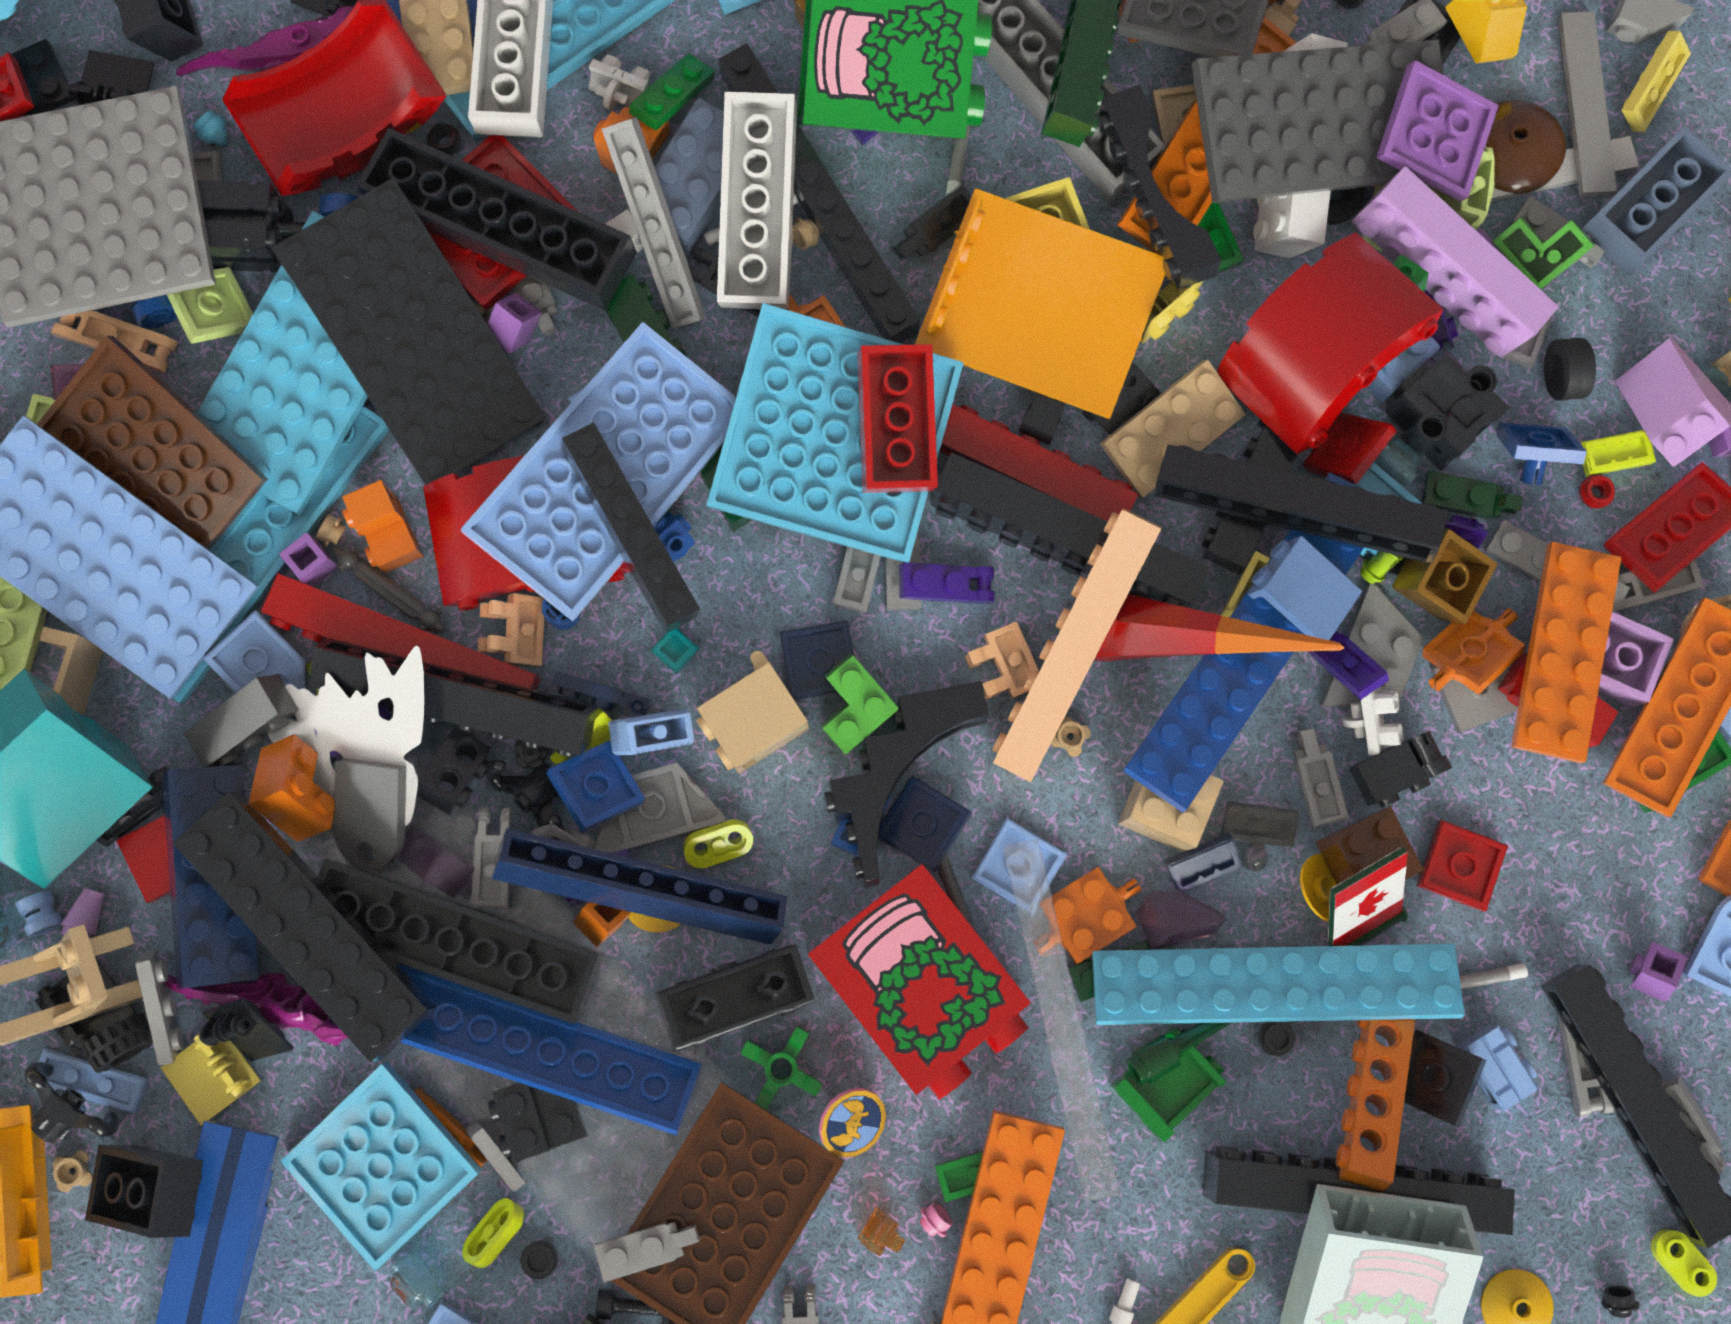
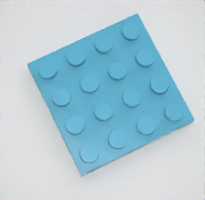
(381, 1165)

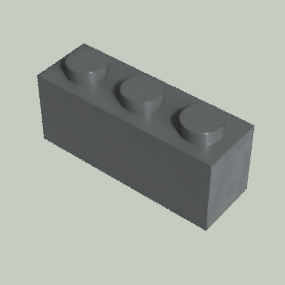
(242, 722)

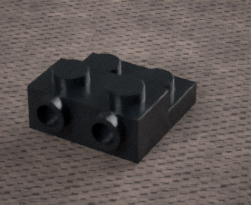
(534, 1120)

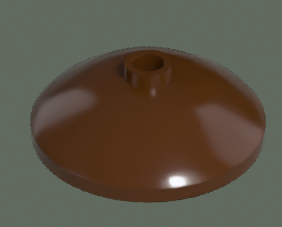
(1527, 162)

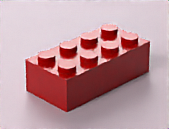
(897, 418)

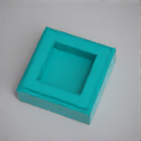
(675, 650)

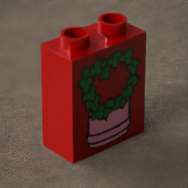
(922, 983)

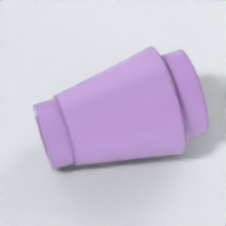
(84, 911)

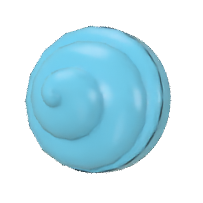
(211, 129)

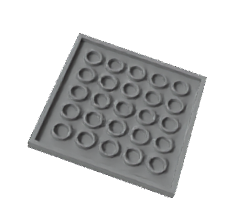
(99, 208)

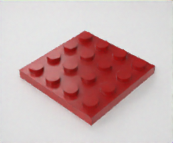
(481, 276)

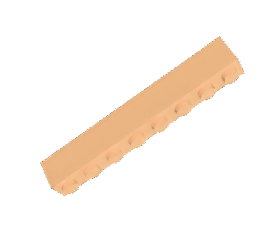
(1076, 644)

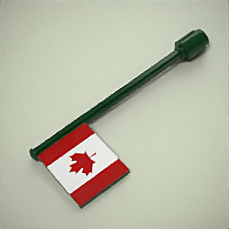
(1357, 913)

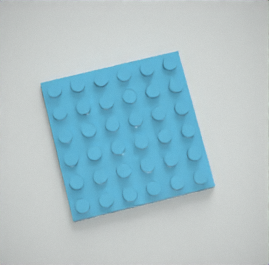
(797, 438)

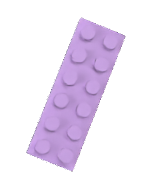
(1462, 266)

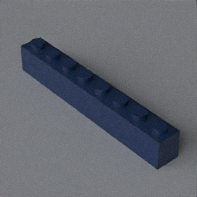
(639, 887)

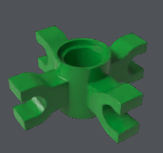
(765, 1058)

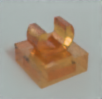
(880, 1232)

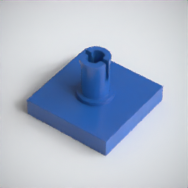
(1538, 445)
(595, 786)

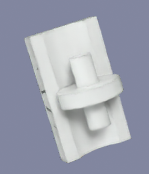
(615, 84)
(1372, 720)

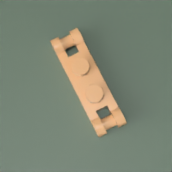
(95, 326)

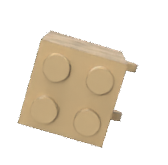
(752, 717)
(1164, 823)

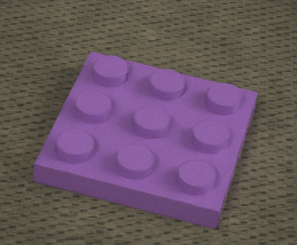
(1437, 130)

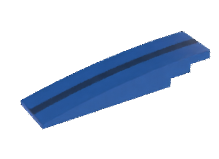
(214, 1264)

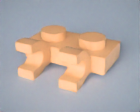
(523, 629)
(1011, 657)

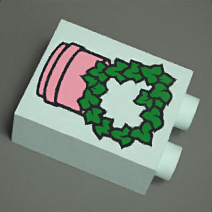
(1382, 1261)

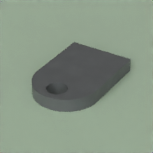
(369, 810)

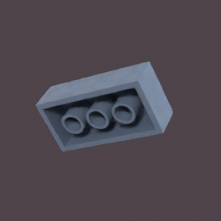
(693, 172)
(1657, 200)

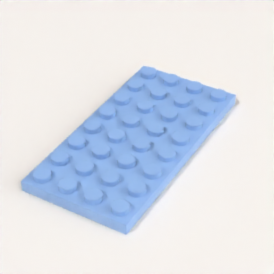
(662, 429)
(110, 562)

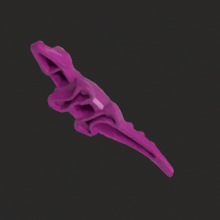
(272, 48)
(278, 1002)

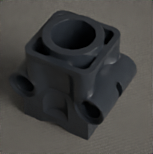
(1445, 408)

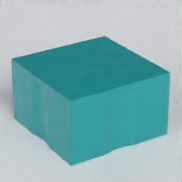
(58, 780)

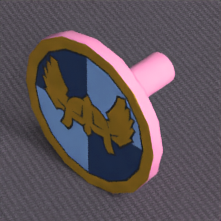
(852, 1122)

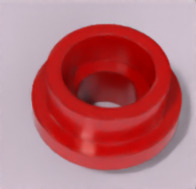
(1606, 489)

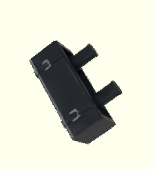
(734, 997)

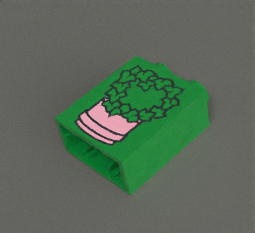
(893, 66)

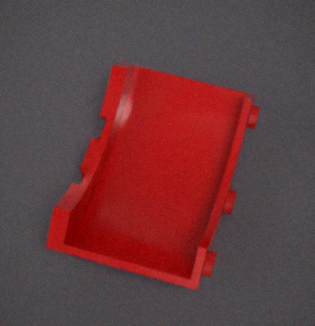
(335, 100)
(1325, 340)
(463, 568)

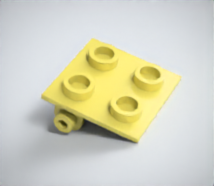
(1168, 304)
(210, 1077)

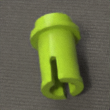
(1374, 569)

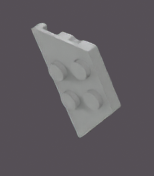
(1384, 637)
(671, 809)

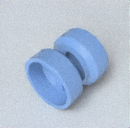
(39, 913)

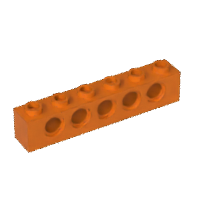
(1357, 1164)

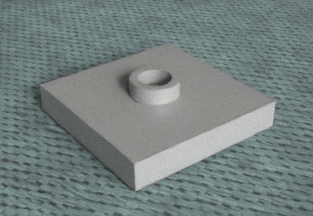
(1472, 710)

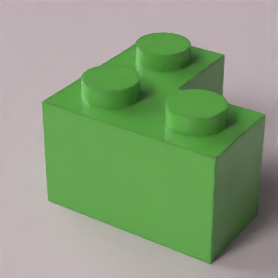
(1540, 259)
(864, 708)

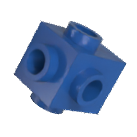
(674, 534)

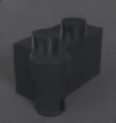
(1399, 769)

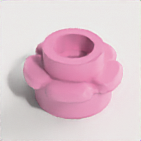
(935, 1219)

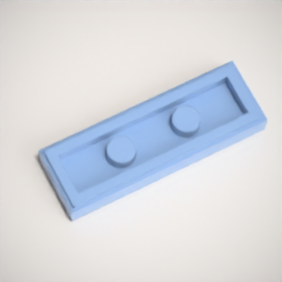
(111, 1087)

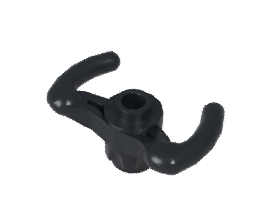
(530, 792)
(63, 1108)

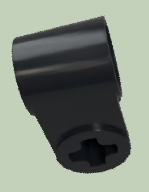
(1042, 418)

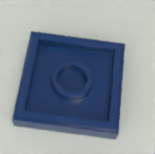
(813, 653)
(923, 823)

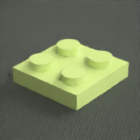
(212, 309)

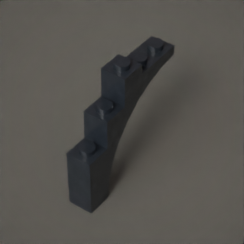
(924, 722)

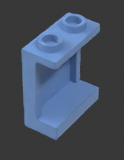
(1305, 588)

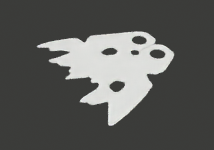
(354, 723)

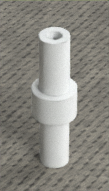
(1122, 1312)

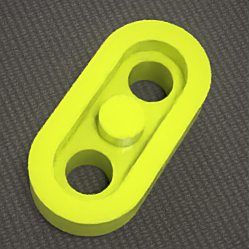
(719, 845)
(493, 1233)
(1685, 1263)

